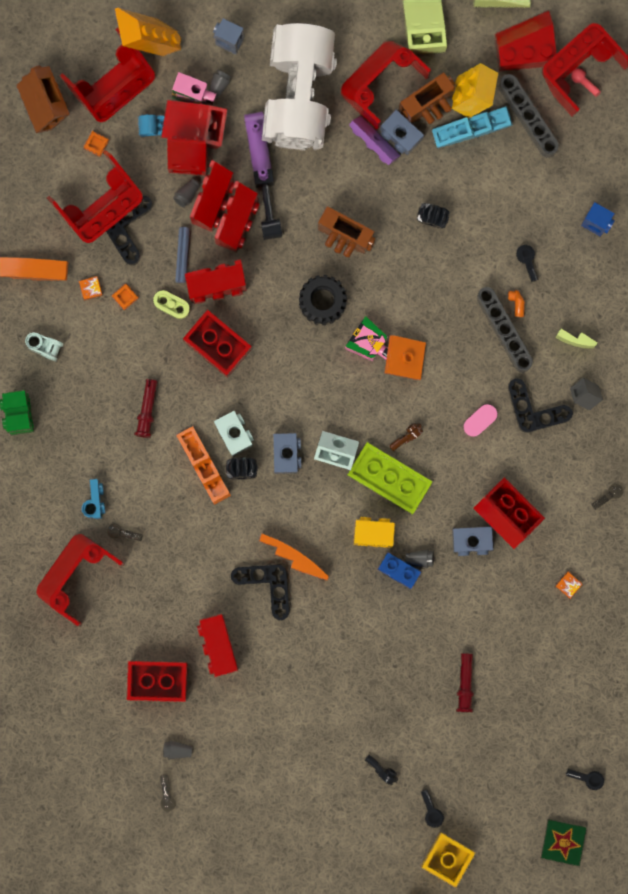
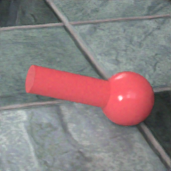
(579, 76)

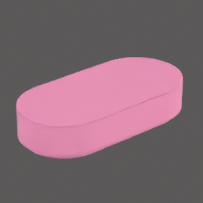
(480, 420)

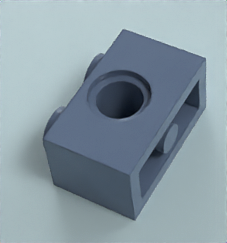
(228, 36)
(399, 122)
(282, 442)
(482, 534)

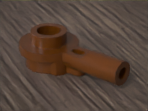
(413, 432)

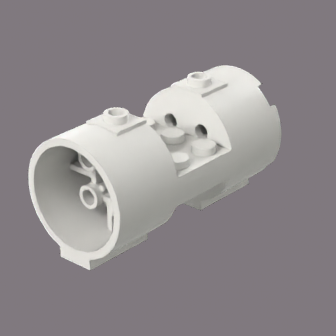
(304, 54)

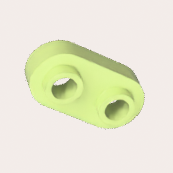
(171, 305)

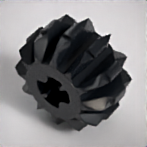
(433, 215)
(241, 468)

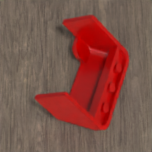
(591, 41)
(116, 86)
(356, 89)
(107, 209)
(50, 587)

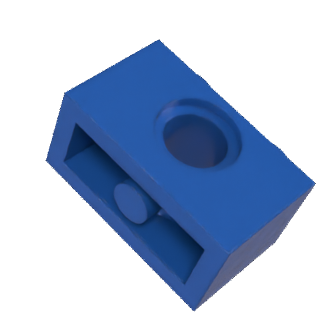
(598, 220)
(399, 570)

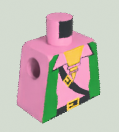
(186, 85)
(368, 341)

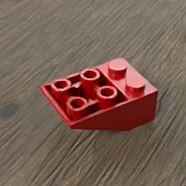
(194, 121)
(187, 155)

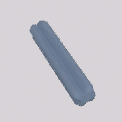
(182, 254)

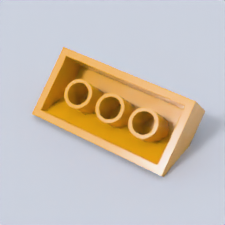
(146, 33)

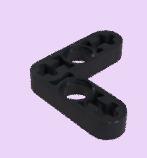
(120, 231)
(534, 417)
(268, 578)

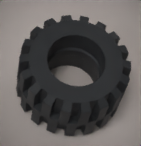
(322, 316)

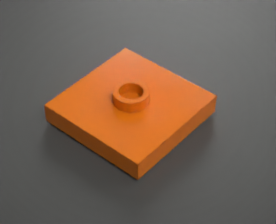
(405, 357)

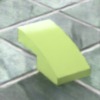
(582, 341)

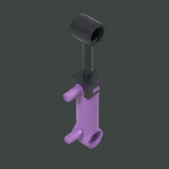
(262, 171)

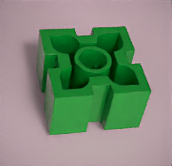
(17, 413)

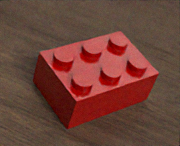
(217, 343)
(509, 513)
(217, 645)
(157, 681)

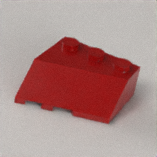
(526, 44)
(214, 196)
(238, 220)
(216, 283)

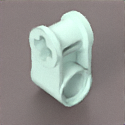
(45, 346)

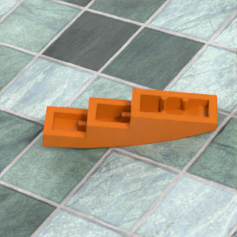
(33, 269)
(203, 465)
(300, 562)

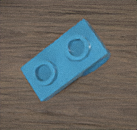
(150, 125)
(96, 491)

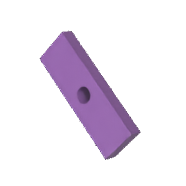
(374, 140)

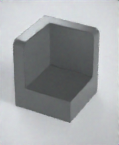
(586, 394)

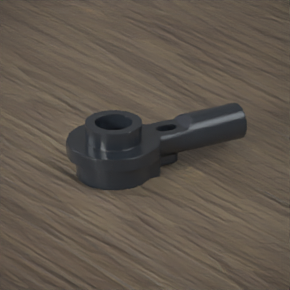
(525, 255)
(387, 775)
(594, 780)
(433, 817)

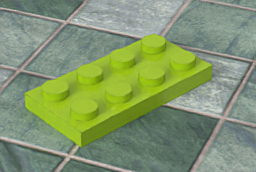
(389, 478)

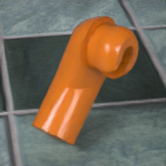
(519, 302)

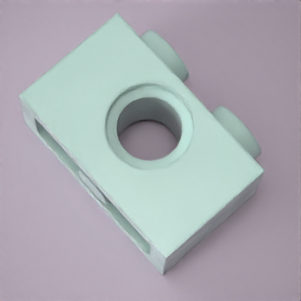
(231, 421)
(336, 450)

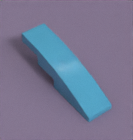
(472, 127)

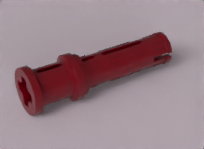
(145, 417)
(465, 693)

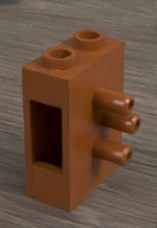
(42, 99)
(428, 99)
(346, 232)

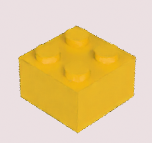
(474, 90)
(373, 532)
(447, 859)

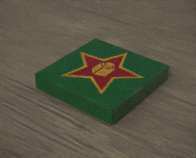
(563, 842)

